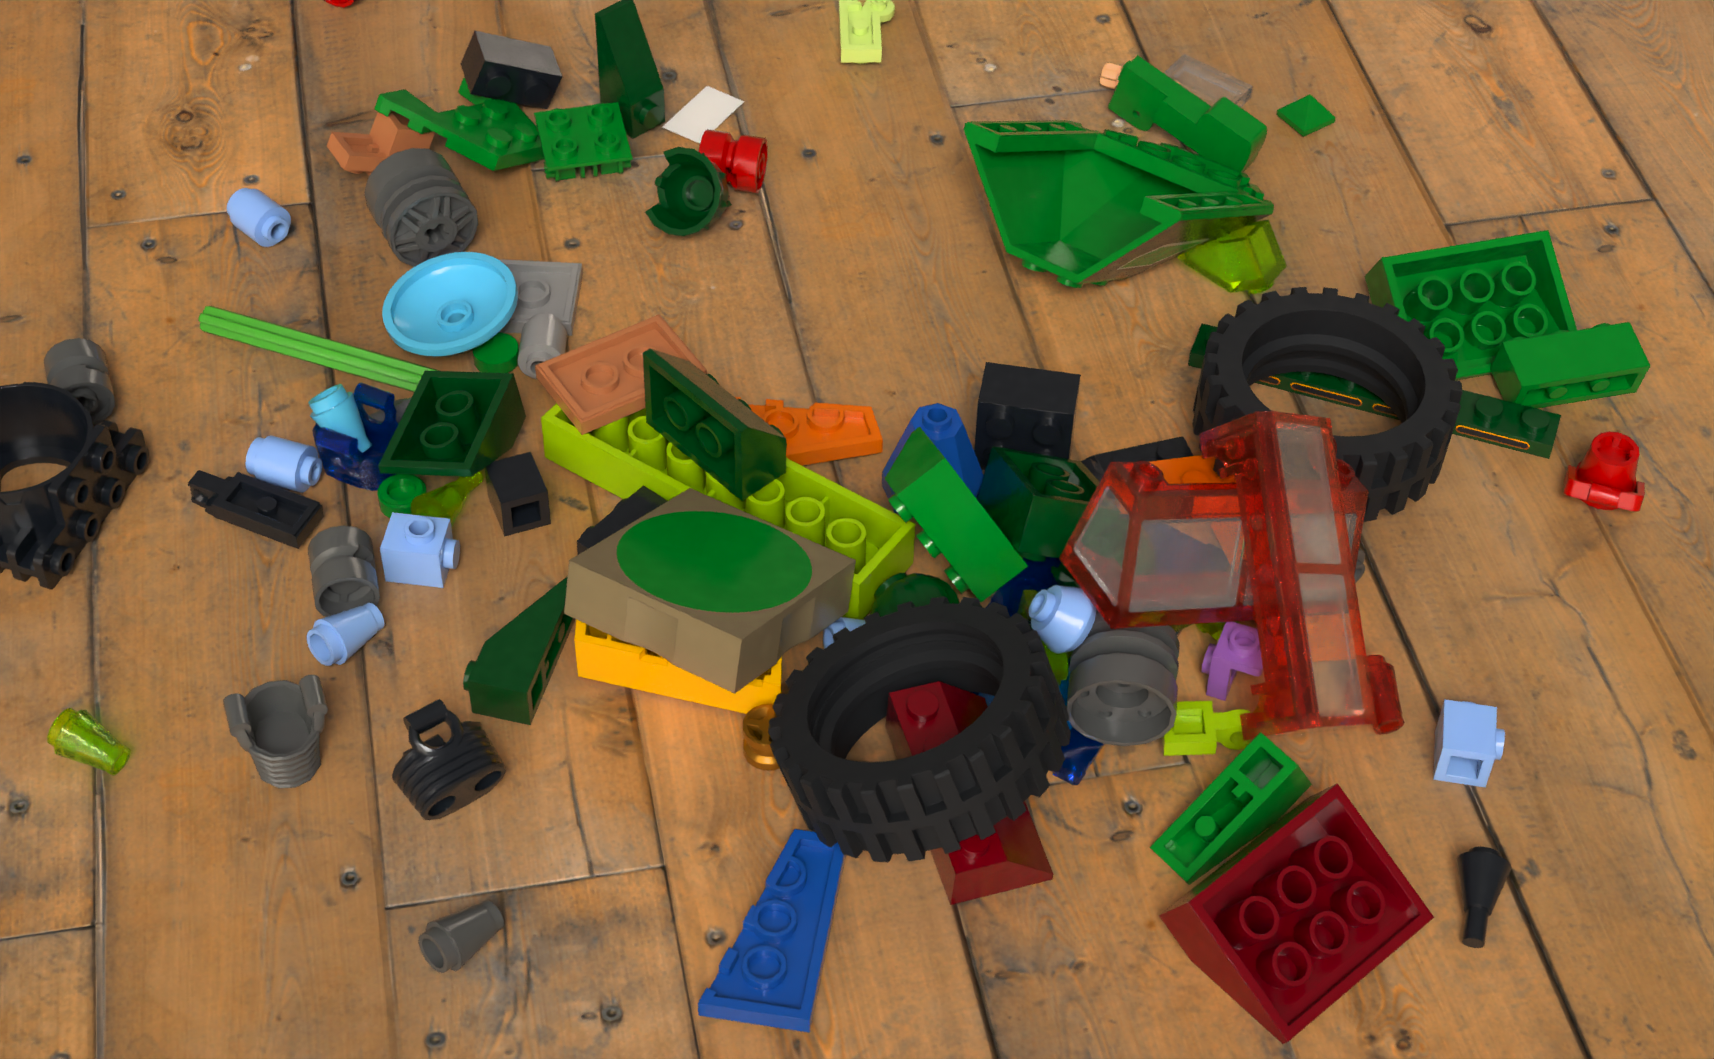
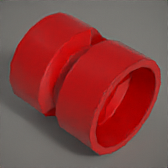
(741, 159)

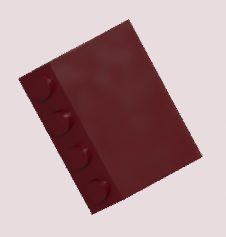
(1299, 914)

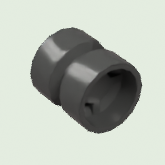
(83, 371)
(342, 570)

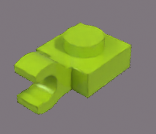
(1200, 729)

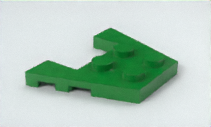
(487, 132)

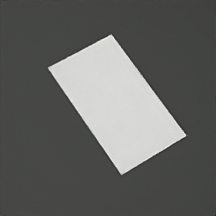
(703, 112)

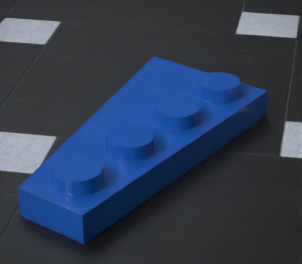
(781, 951)

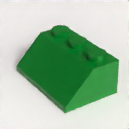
(951, 519)

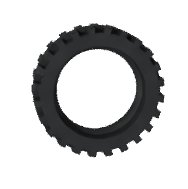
(1349, 342)
(947, 790)

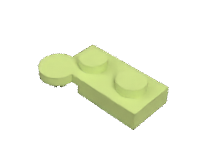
(862, 29)

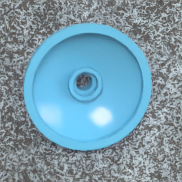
(450, 304)

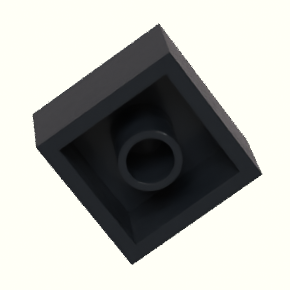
(1026, 411)

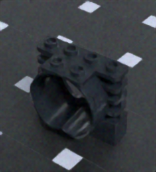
(54, 520)

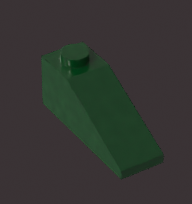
(628, 68)
(520, 660)

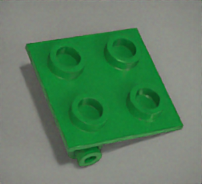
(583, 139)

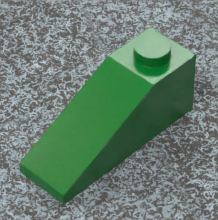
(1232, 809)

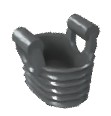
(280, 728)

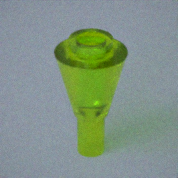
(447, 499)

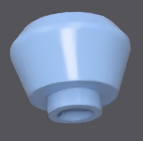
(1062, 617)

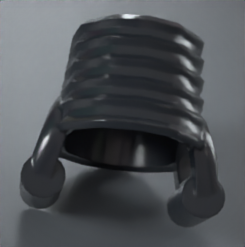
(450, 774)

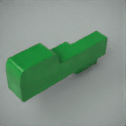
(1215, 131)

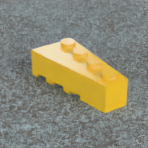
(634, 667)

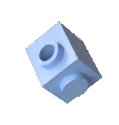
(419, 550)
(1466, 743)

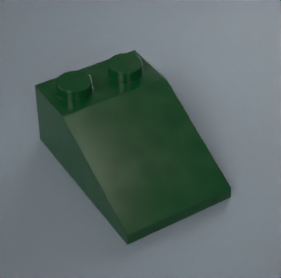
(455, 424)

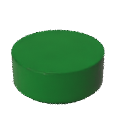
(497, 354)
(398, 492)

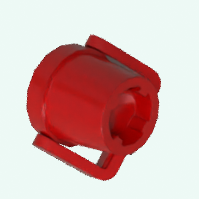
(1607, 474)

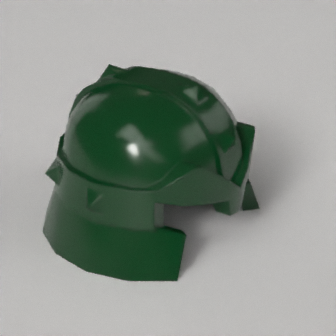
(689, 193)

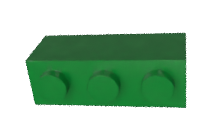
(1570, 366)

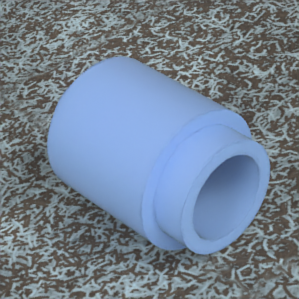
(258, 216)
(284, 463)

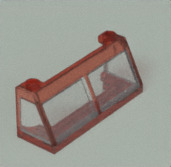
(1173, 550)
(1297, 573)

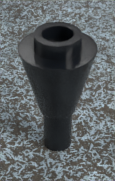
(1481, 880)

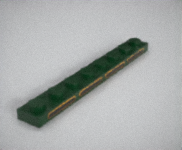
(1479, 417)

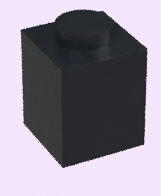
(517, 494)

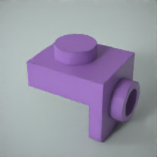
(1235, 651)

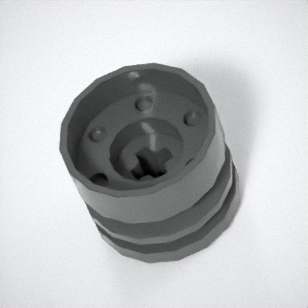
(420, 206)
(1124, 684)

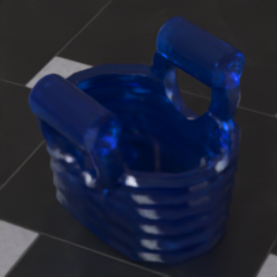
(359, 468)

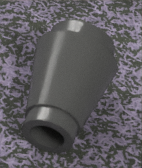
(458, 936)

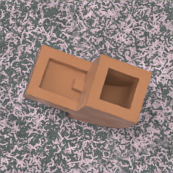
(388, 135)

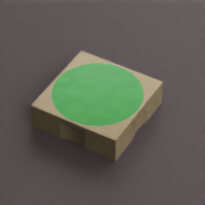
(709, 588)

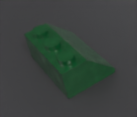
(711, 425)
(1035, 499)

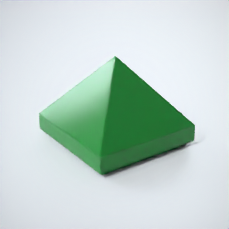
(1306, 115)

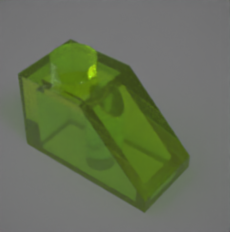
(1240, 259)

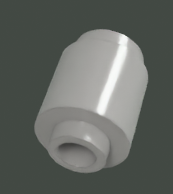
(540, 340)

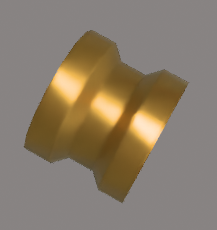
(757, 738)

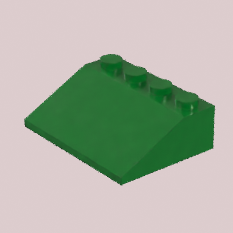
(1477, 295)

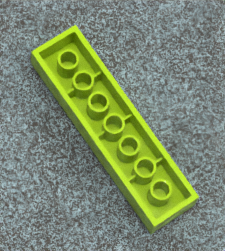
(634, 454)

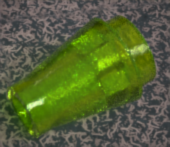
(84, 740)

